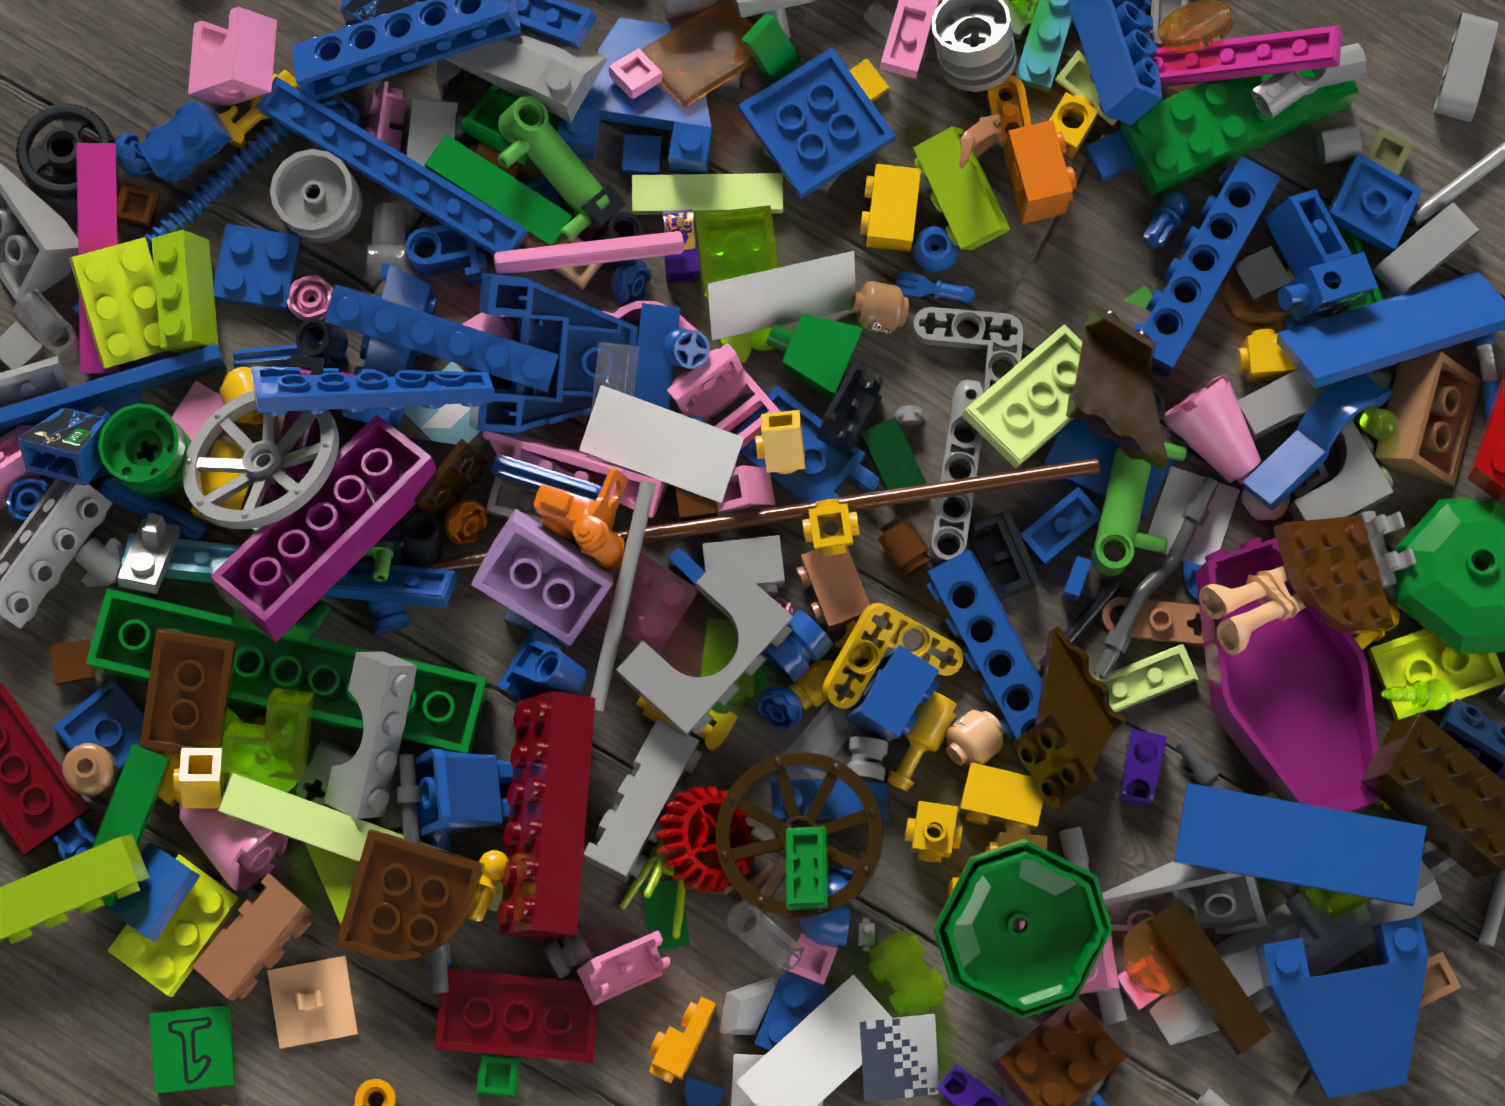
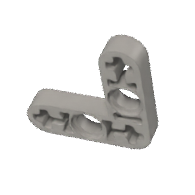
(995, 347)

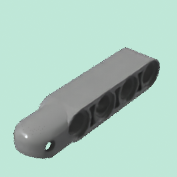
(957, 454)

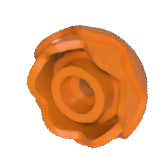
(465, 521)

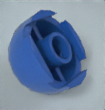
(832, 928)

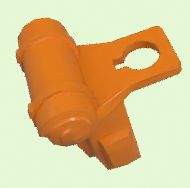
(586, 519)

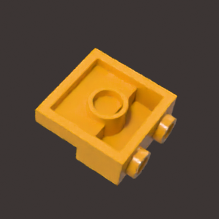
(676, 1049)

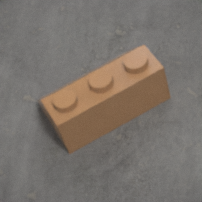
(1434, 413)

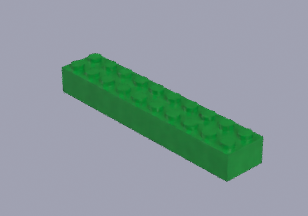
(441, 710)

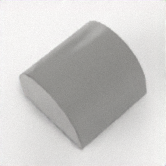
(1338, 144)

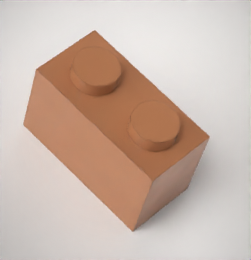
(835, 588)

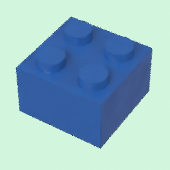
(894, 694)

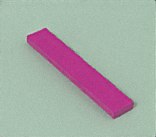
(1252, 56)
(95, 228)

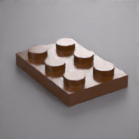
(187, 691)
(1060, 1058)

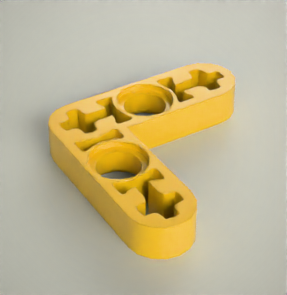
(891, 637)

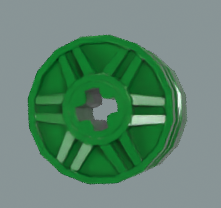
(127, 446)

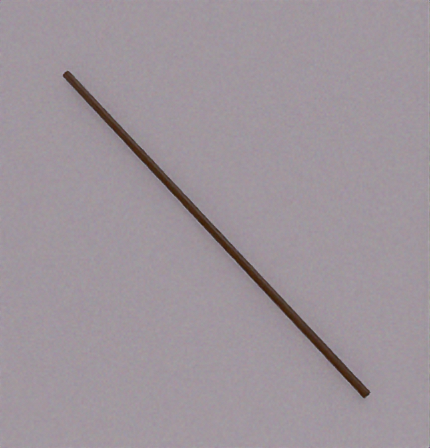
(854, 503)

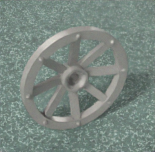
(261, 464)

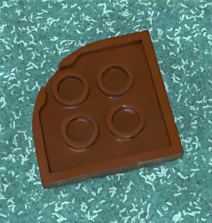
(1335, 572)
(407, 898)

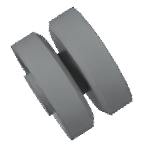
(314, 174)

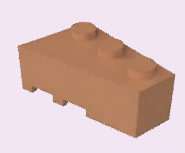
(254, 939)

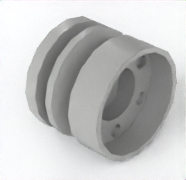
(974, 43)

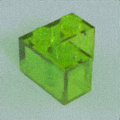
(277, 747)

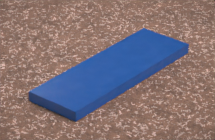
(1394, 329)
(1300, 844)

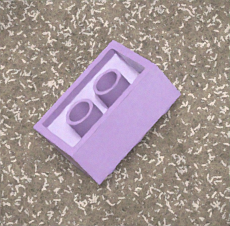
(543, 577)

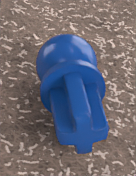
(1166, 218)

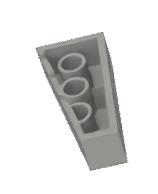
(642, 801)

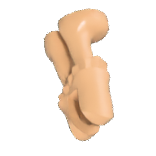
(1267, 588)

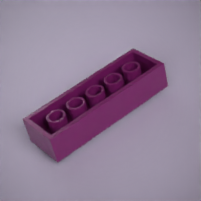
(303, 555)

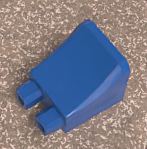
(460, 792)

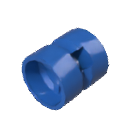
(803, 644)

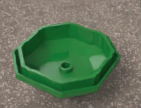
(1444, 587)
(1045, 959)

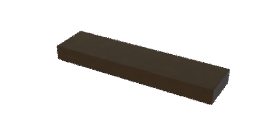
(1209, 977)

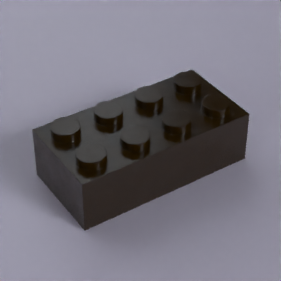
(1444, 788)

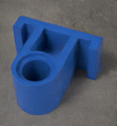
(451, 253)
(542, 668)

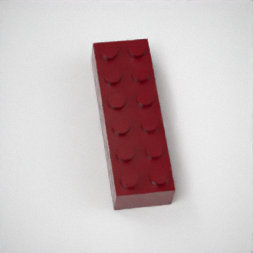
(546, 816)

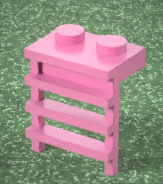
(716, 386)

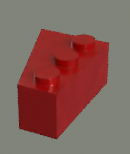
(1489, 460)

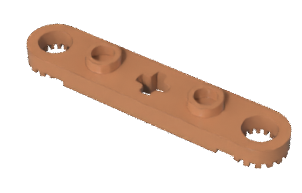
(1159, 621)

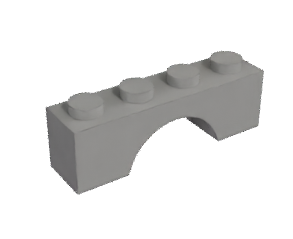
(383, 692)

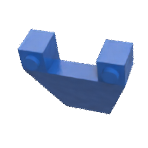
(653, 109)
(557, 326)
(1357, 1022)

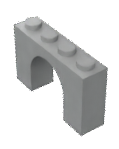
(1359, 480)
(688, 699)

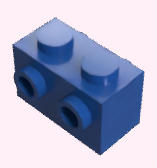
(184, 141)

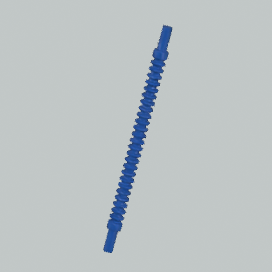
(218, 184)

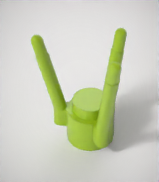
(657, 861)

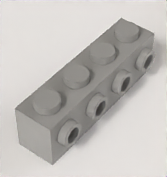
(46, 546)

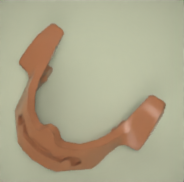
(981, 138)

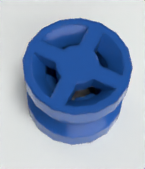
(695, 349)
(388, 616)

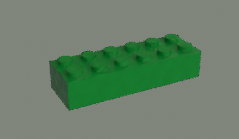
(1217, 125)

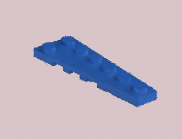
(286, 390)

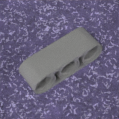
(1465, 67)
(1426, 250)

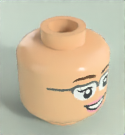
(974, 738)

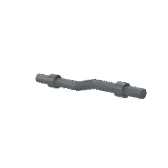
(1118, 639)
(409, 795)
(1297, 901)

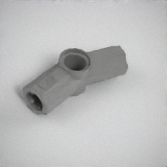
(1288, 87)

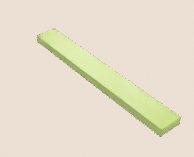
(305, 820)

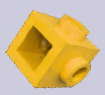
(828, 511)
(935, 817)

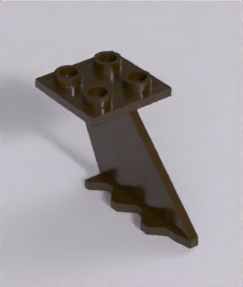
(1116, 387)
(456, 470)
(1070, 724)

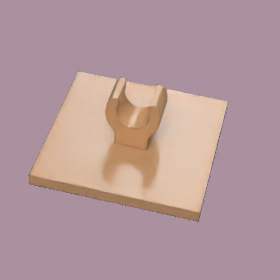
(312, 1002)

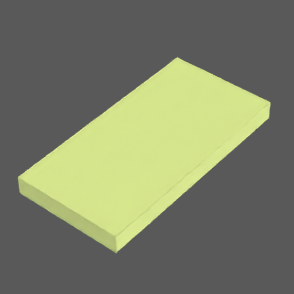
(1030, 400)

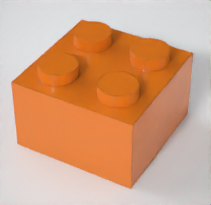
(1038, 171)

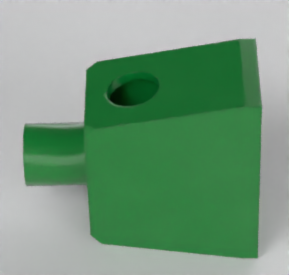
(816, 352)

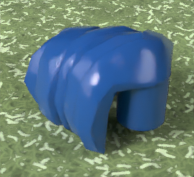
(75, 840)

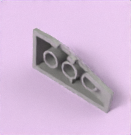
(536, 68)
(32, 239)
(1213, 897)

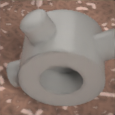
(909, 415)
(866, 934)

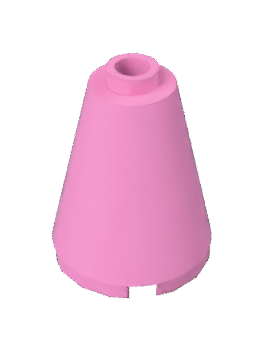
(1216, 429)
(233, 846)

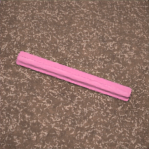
(588, 252)

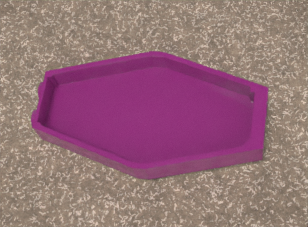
(1294, 694)

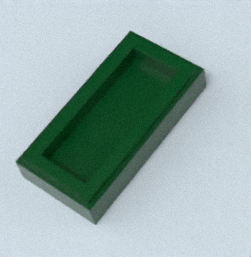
(892, 456)

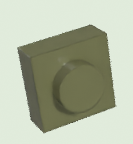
(1389, 151)

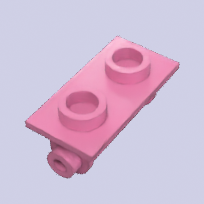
(386, 109)

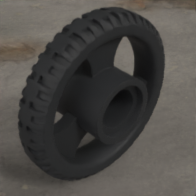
(33, 160)

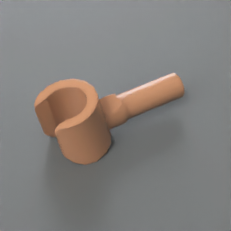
(754, 881)

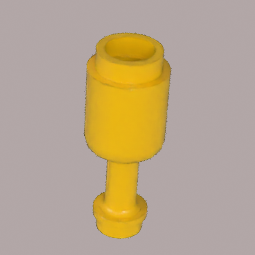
(926, 734)

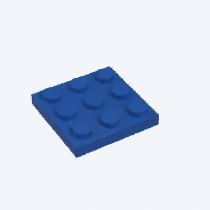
(816, 123)

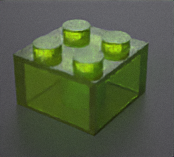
(735, 243)

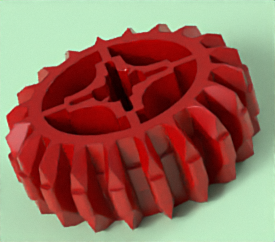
(686, 828)

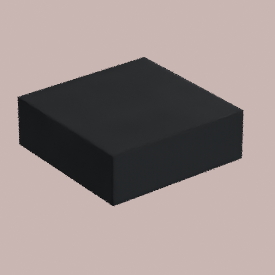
(1260, 275)

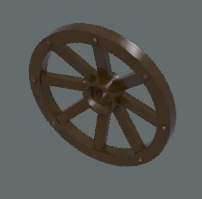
(779, 765)

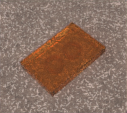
(702, 52)

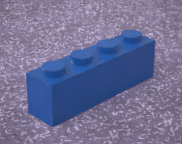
(1119, 55)
(386, 356)

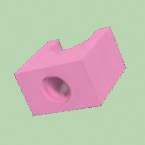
(234, 61)

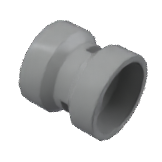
(867, 758)

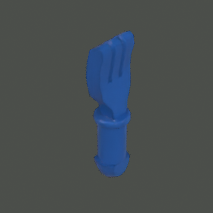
(919, 286)

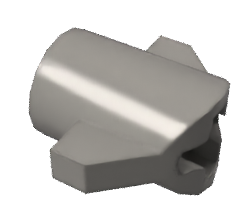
(101, 562)

